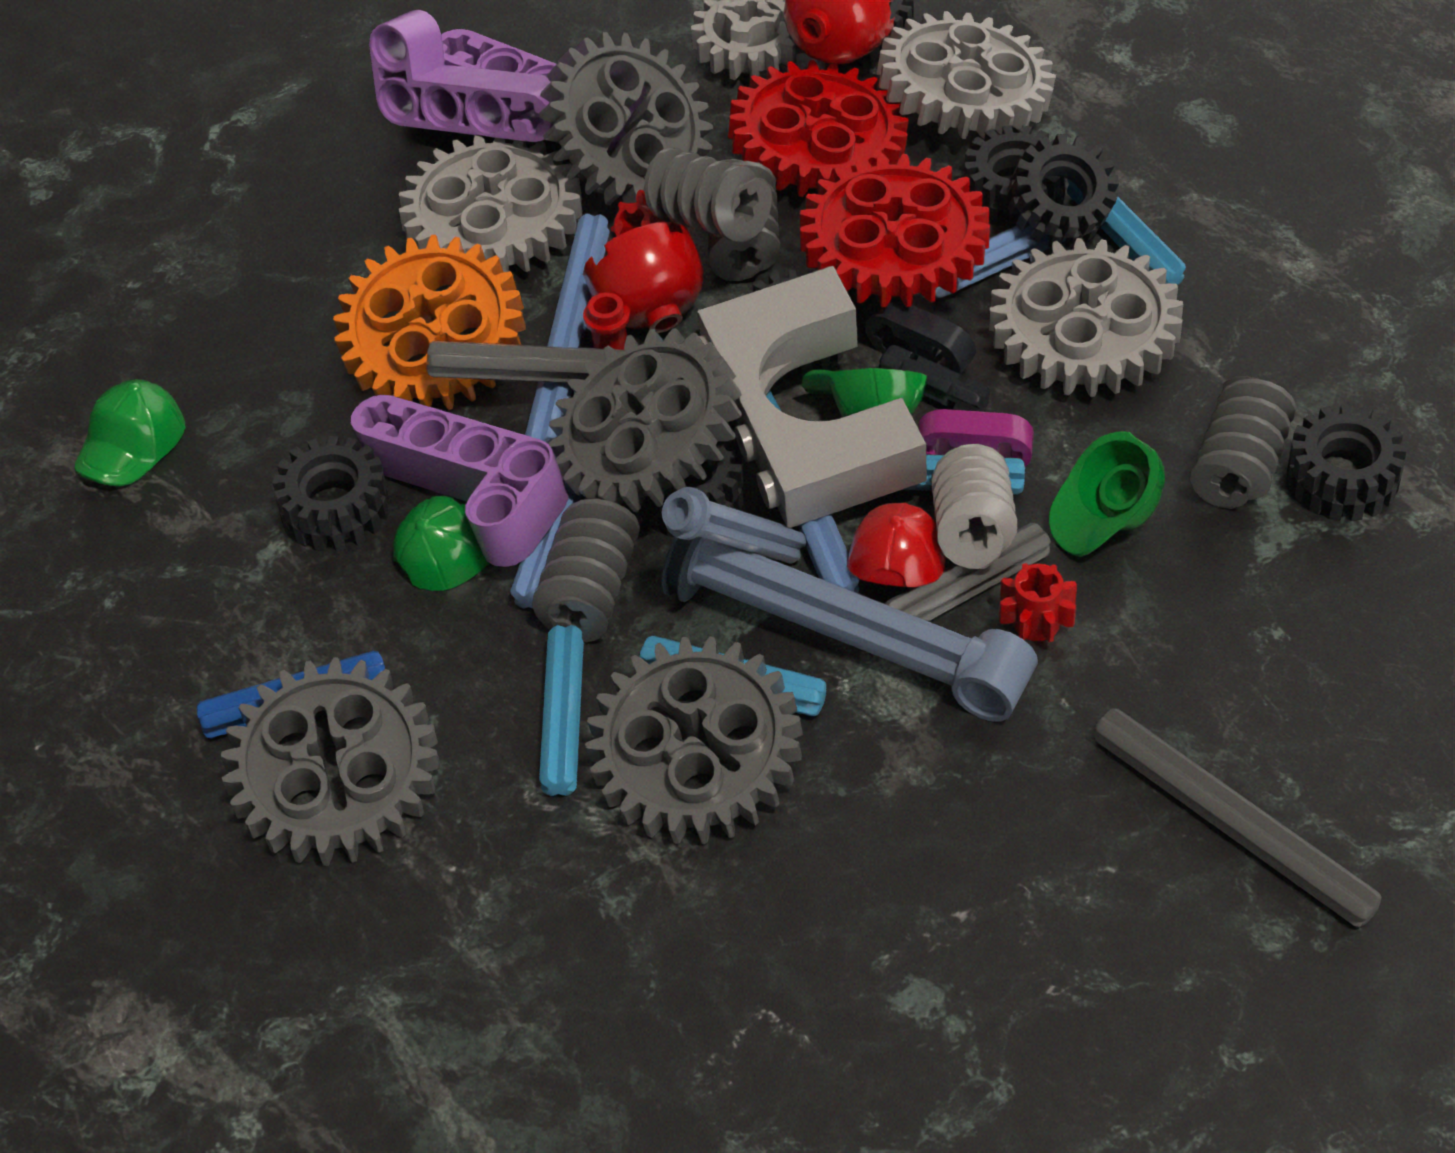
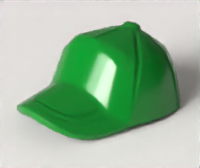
(866, 388)
(129, 433)
(1107, 491)
(437, 545)

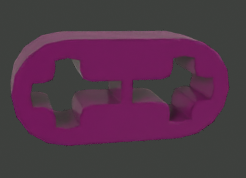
(977, 427)

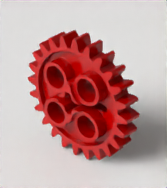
(814, 122)
(895, 229)

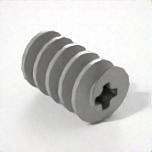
(973, 505)

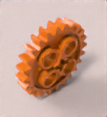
(425, 316)

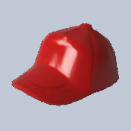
(897, 547)

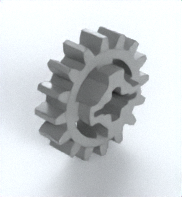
(742, 36)

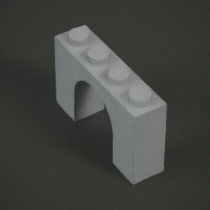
(806, 464)

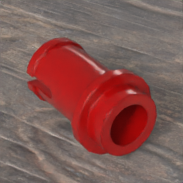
(606, 321)

